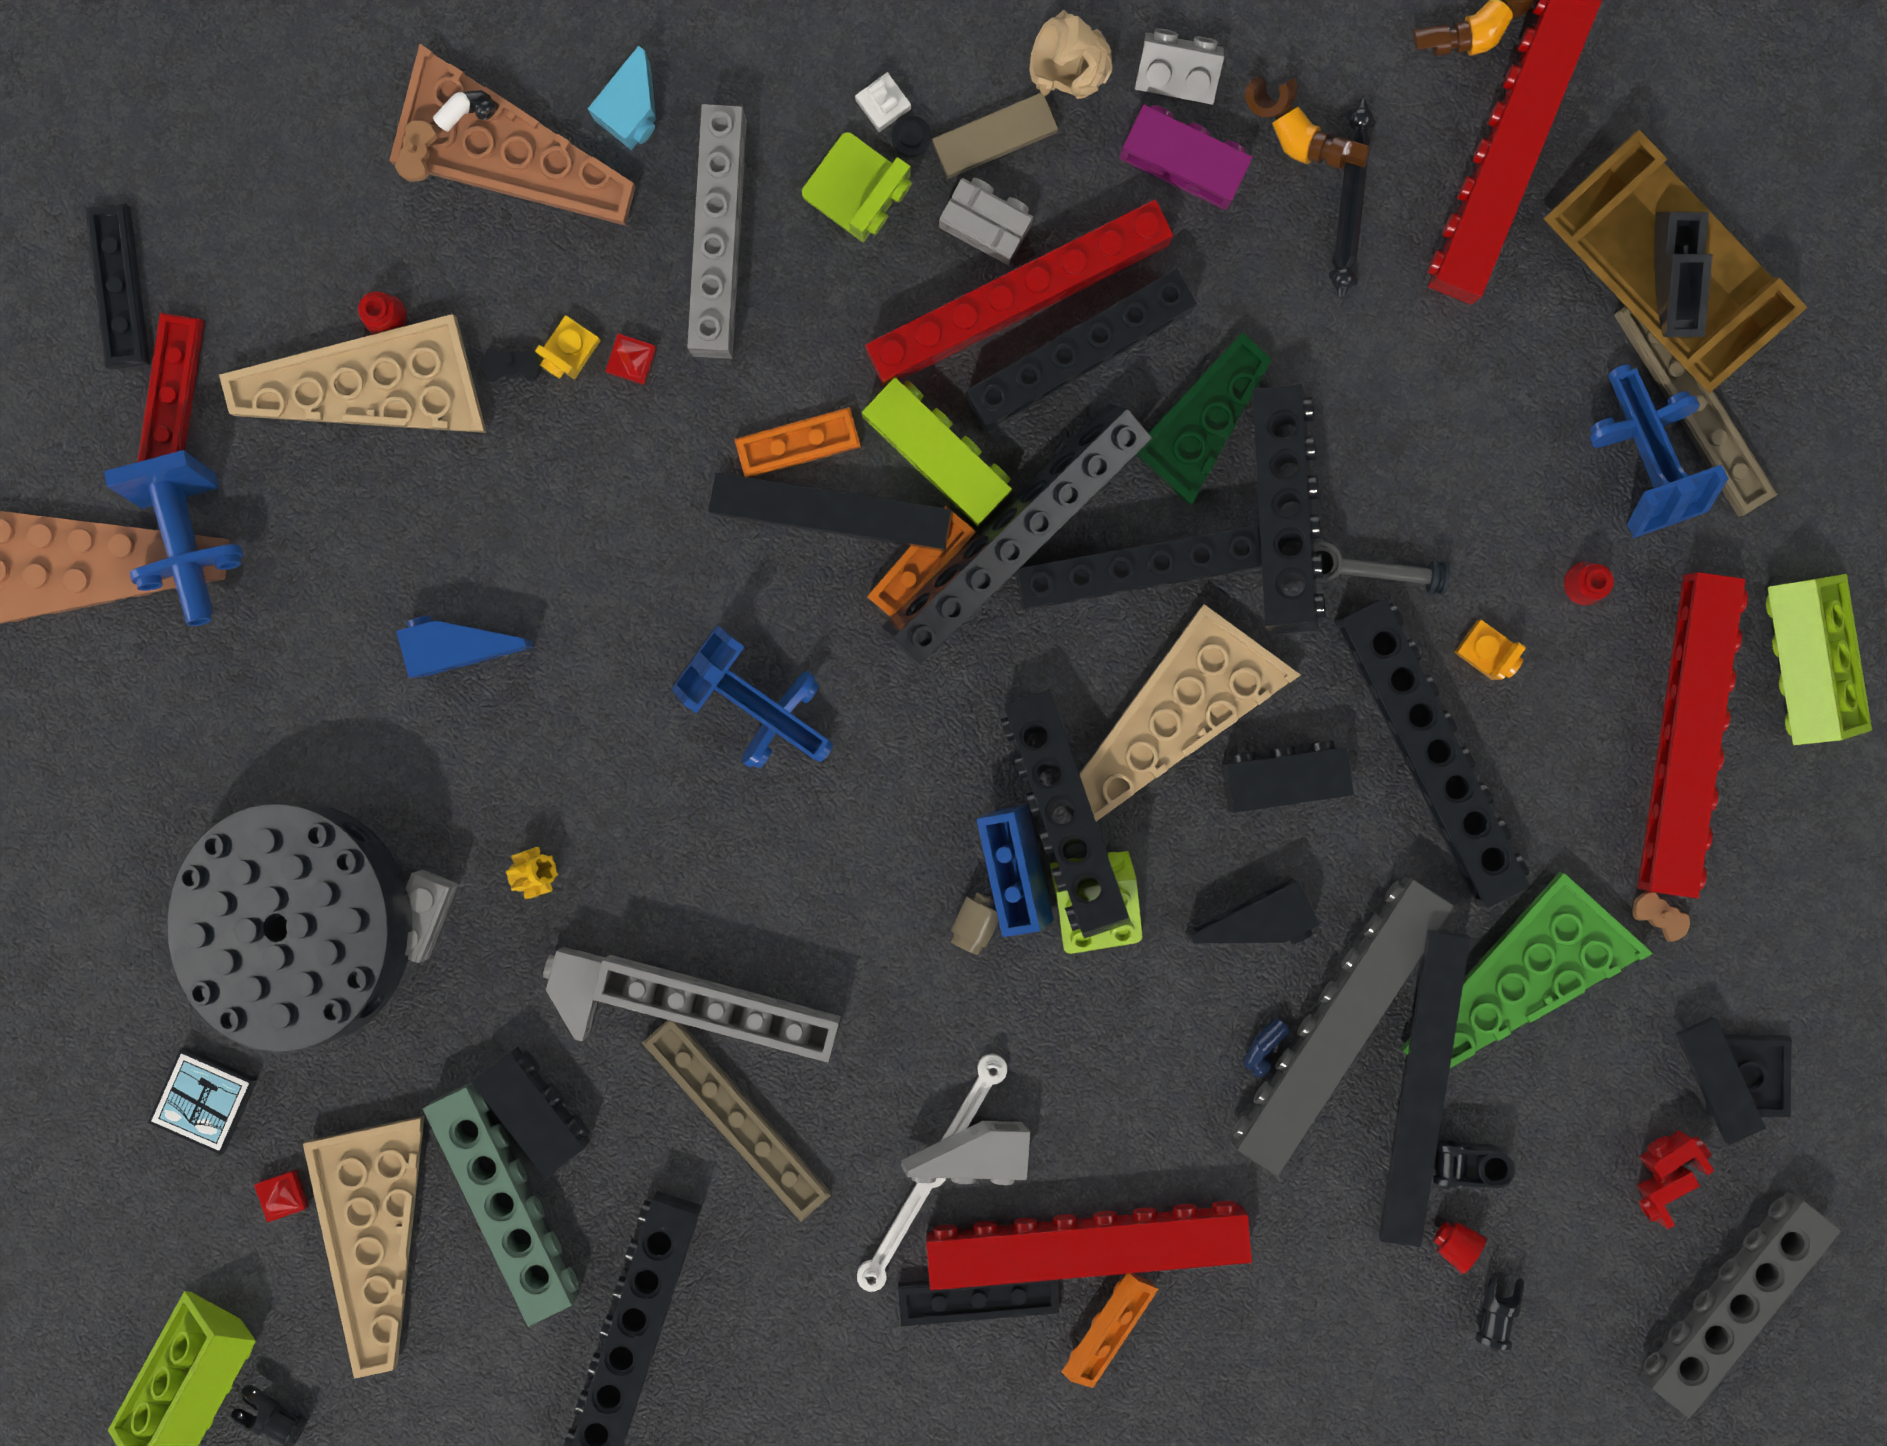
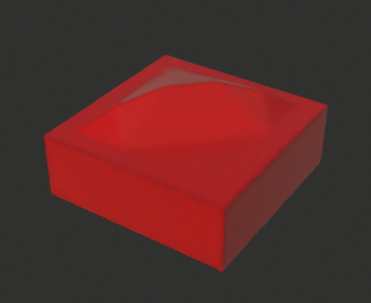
(631, 359)
(281, 1195)

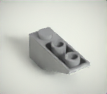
(980, 1152)

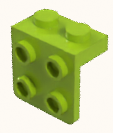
(857, 186)
(1128, 934)

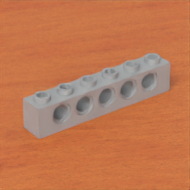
(717, 231)
(716, 1007)

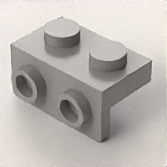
(1180, 66)

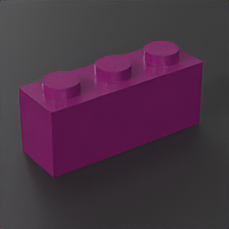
(1185, 156)

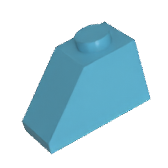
(628, 102)

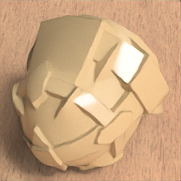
(1070, 57)

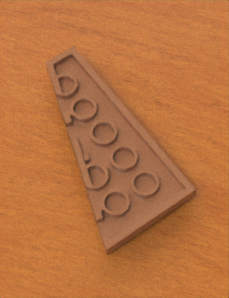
(509, 150)
(76, 564)

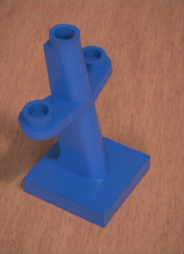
(166, 485)
(1674, 492)
(711, 672)

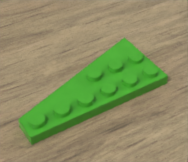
(1539, 964)

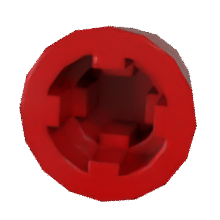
(381, 312)
(1588, 583)
(1459, 1245)

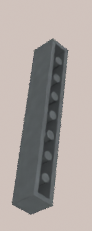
(1340, 1025)

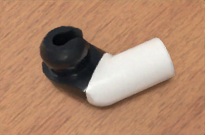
(464, 103)

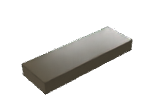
(994, 135)

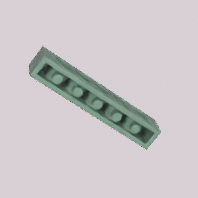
(534, 1297)

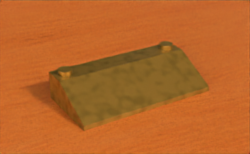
(1613, 232)

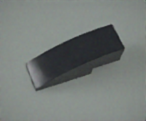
(1682, 272)

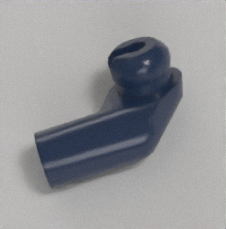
(1262, 1045)

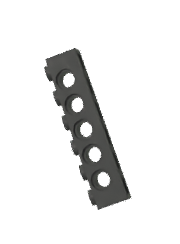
(1759, 1302)

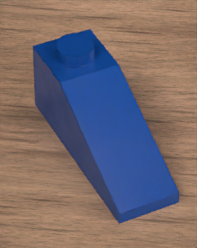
(442, 646)

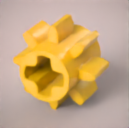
(531, 873)

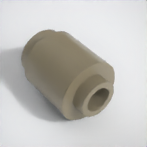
(975, 923)

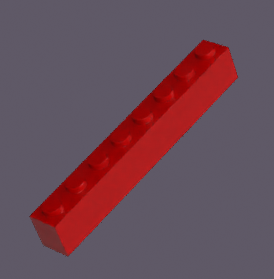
(1512, 147)
(1020, 293)
(1692, 734)
(1088, 1246)

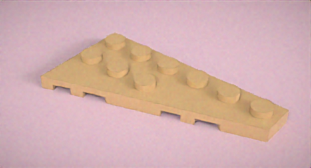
(385, 379)
(1190, 698)
(366, 1214)

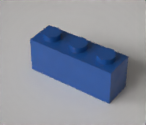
(1015, 870)

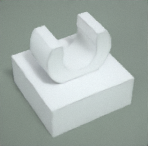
(883, 102)

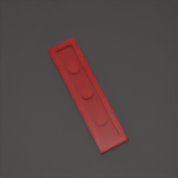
(171, 386)

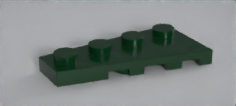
(1200, 423)

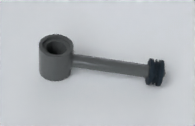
(1435, 577)

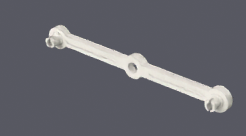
(872, 1273)

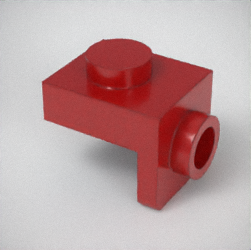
(1671, 1152)
(1661, 1191)

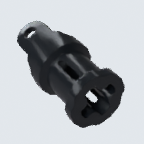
(1499, 1315)
(270, 1419)

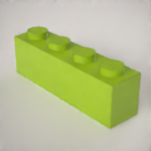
(936, 451)

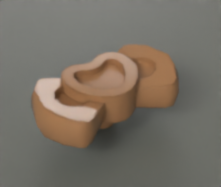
(416, 150)
(1661, 915)

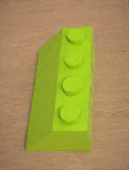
(1818, 660)
(184, 1377)

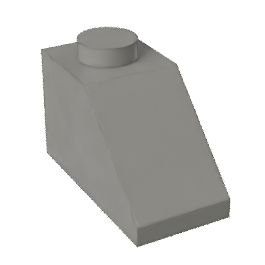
(571, 988)

